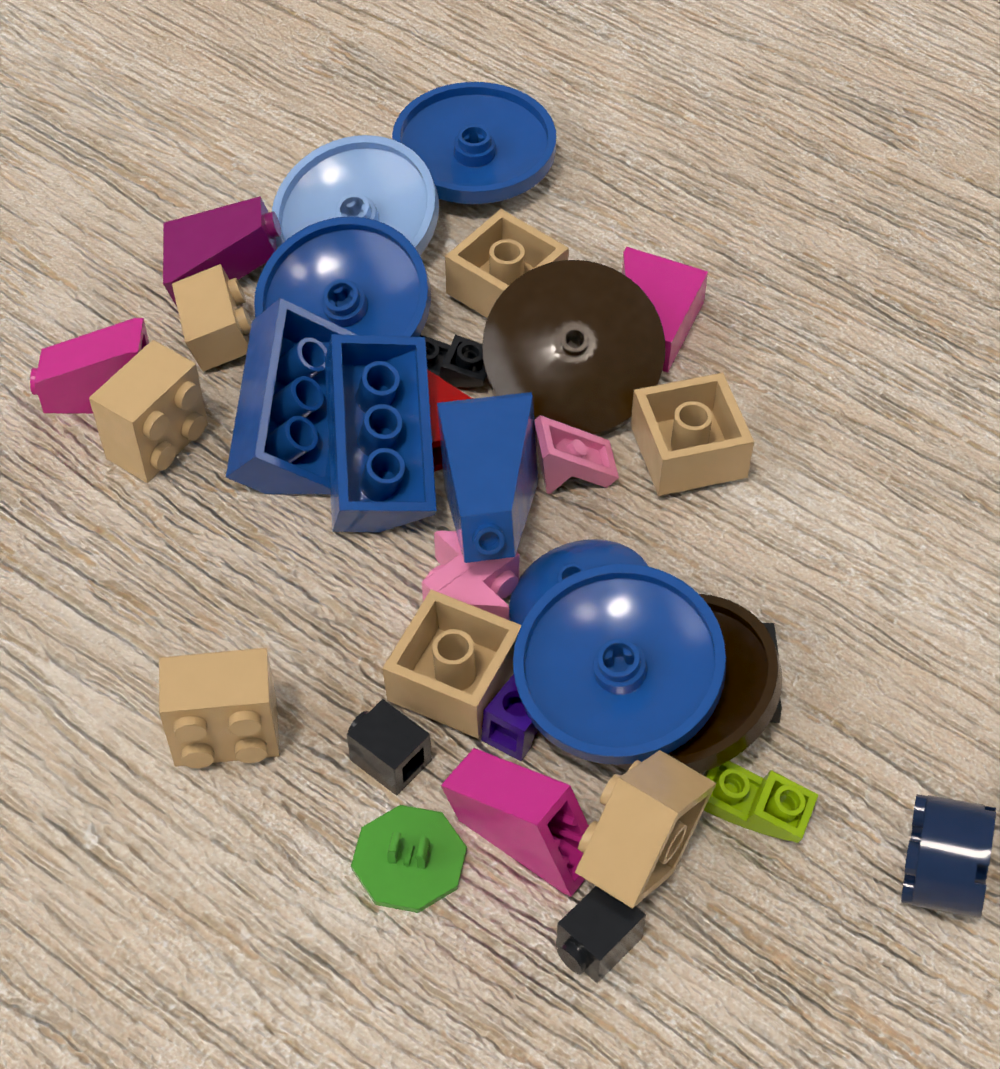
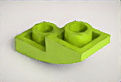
(760, 804)

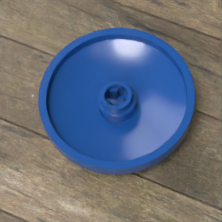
(479, 140)
(351, 275)
(619, 663)

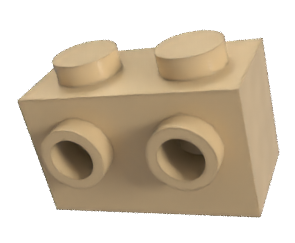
(212, 317)

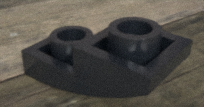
(456, 363)

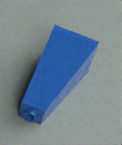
(489, 471)

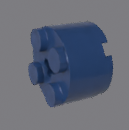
(948, 855)

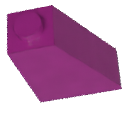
(233, 235)

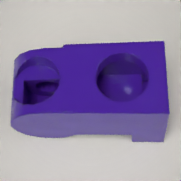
(507, 723)

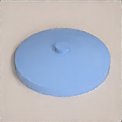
(360, 179)

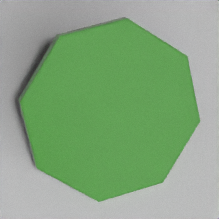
(409, 858)

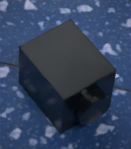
(388, 746)
(598, 933)

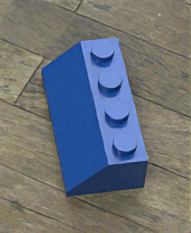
(283, 404)
(378, 432)

